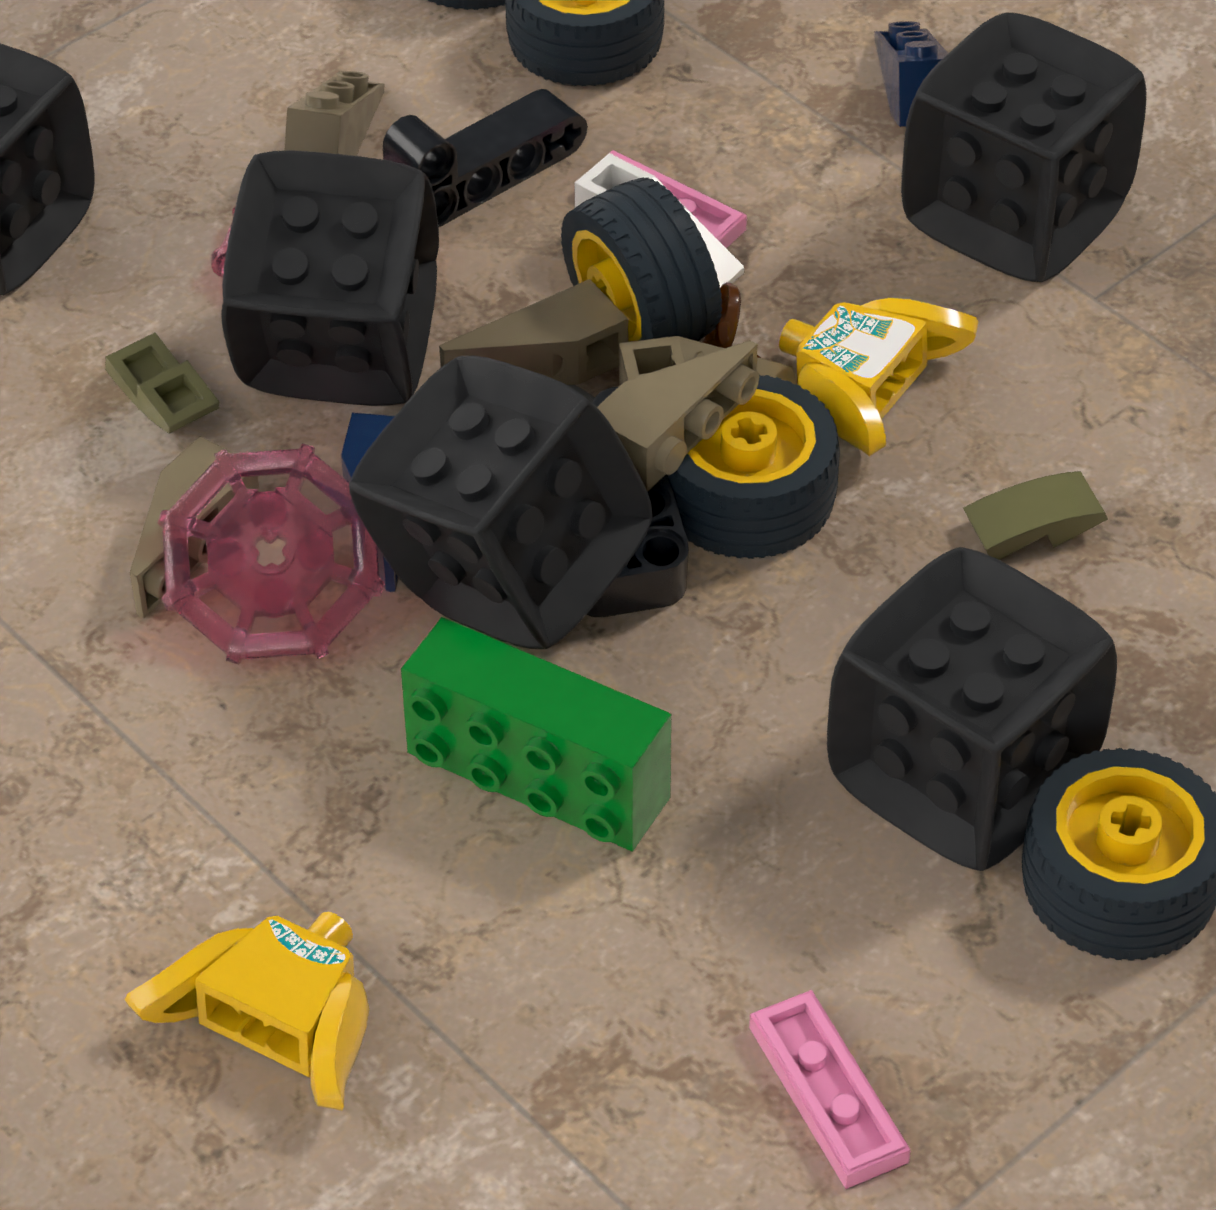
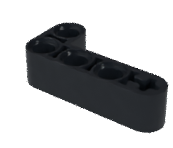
(489, 153)
(660, 565)

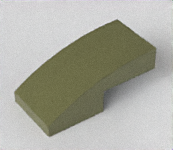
(159, 385)
(1023, 513)

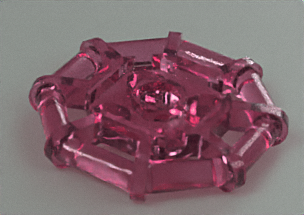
(270, 588)

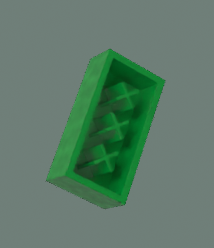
(537, 733)

